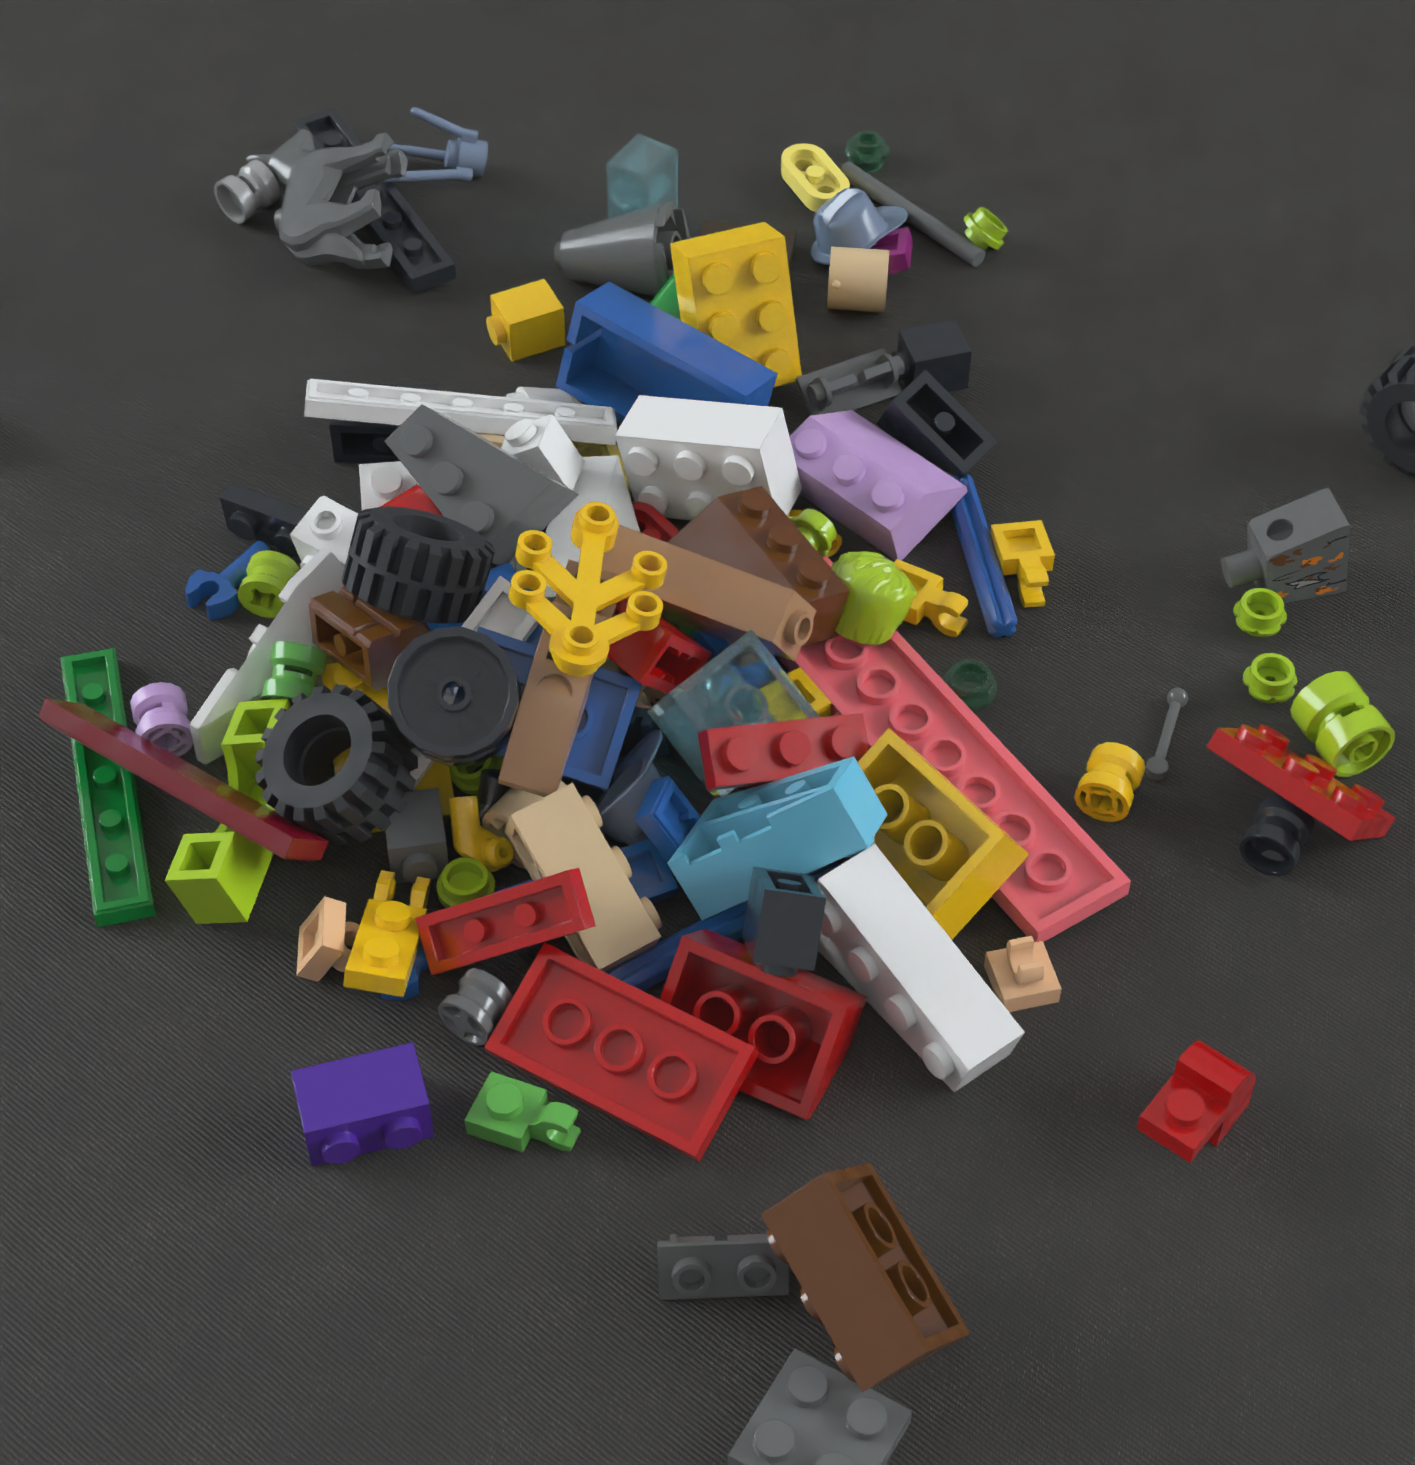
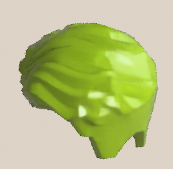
(877, 597)

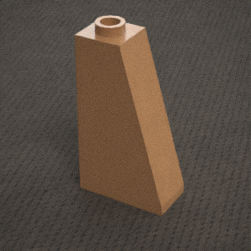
(719, 597)

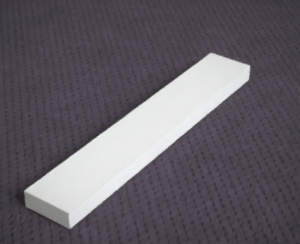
(474, 411)

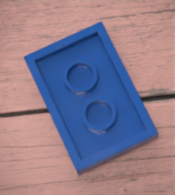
(602, 722)

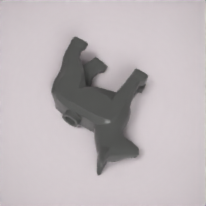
(319, 189)

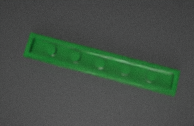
(108, 799)

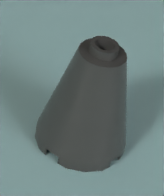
(624, 249)

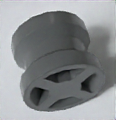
(475, 1006)

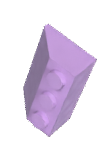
(871, 481)

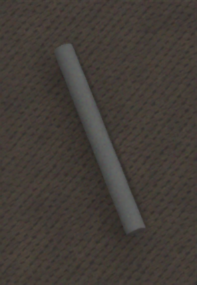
(916, 216)

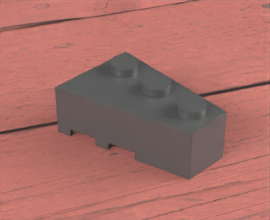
(477, 480)

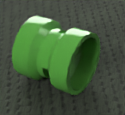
(294, 670)

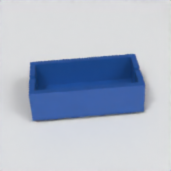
(651, 355)

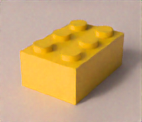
(741, 294)
(937, 835)

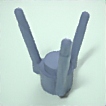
(465, 155)

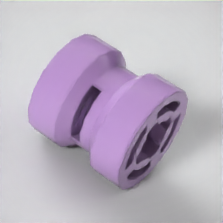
(167, 721)

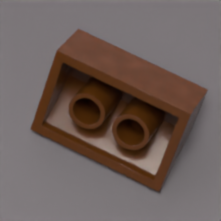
(760, 539)
(863, 1275)

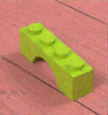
(222, 870)

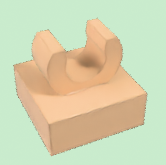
(324, 940)
(1022, 975)

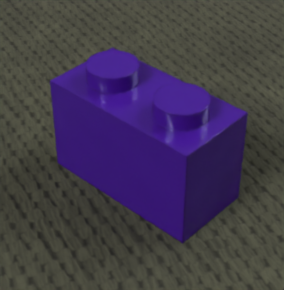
(362, 1104)

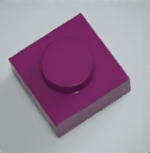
(900, 248)

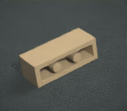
(565, 835)

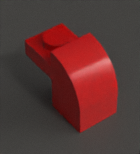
(1198, 1101)

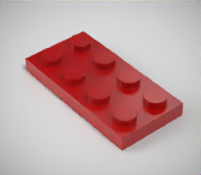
(622, 1051)

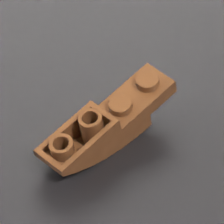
(547, 714)

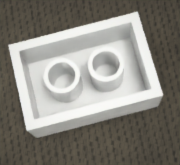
(694, 450)

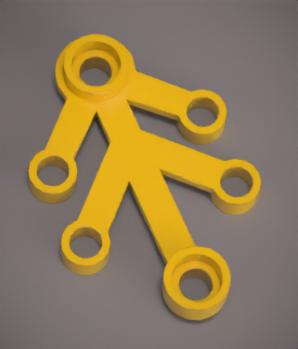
(577, 643)

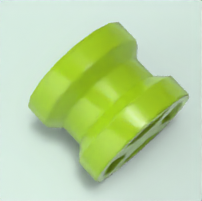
(265, 579)

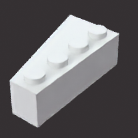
(912, 970)

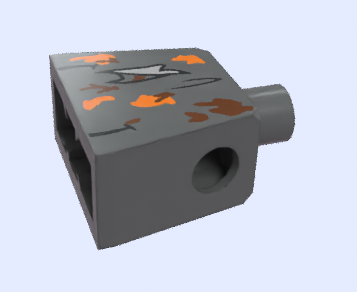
(1295, 550)

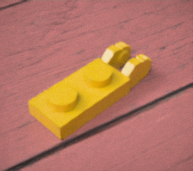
(387, 939)

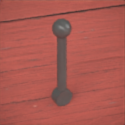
(1157, 766)

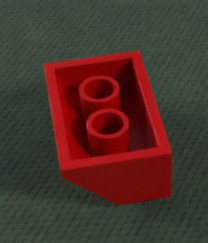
(794, 1022)

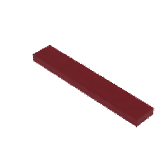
(183, 780)

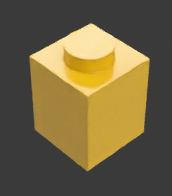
(526, 320)

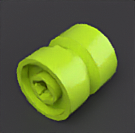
(1342, 723)

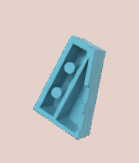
(776, 826)

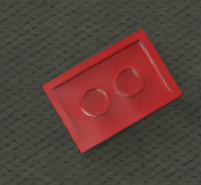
(1303, 781)

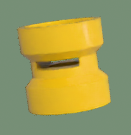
(1110, 782)

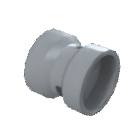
(247, 191)

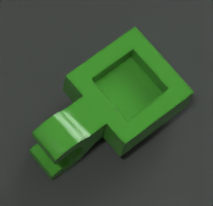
(516, 1111)

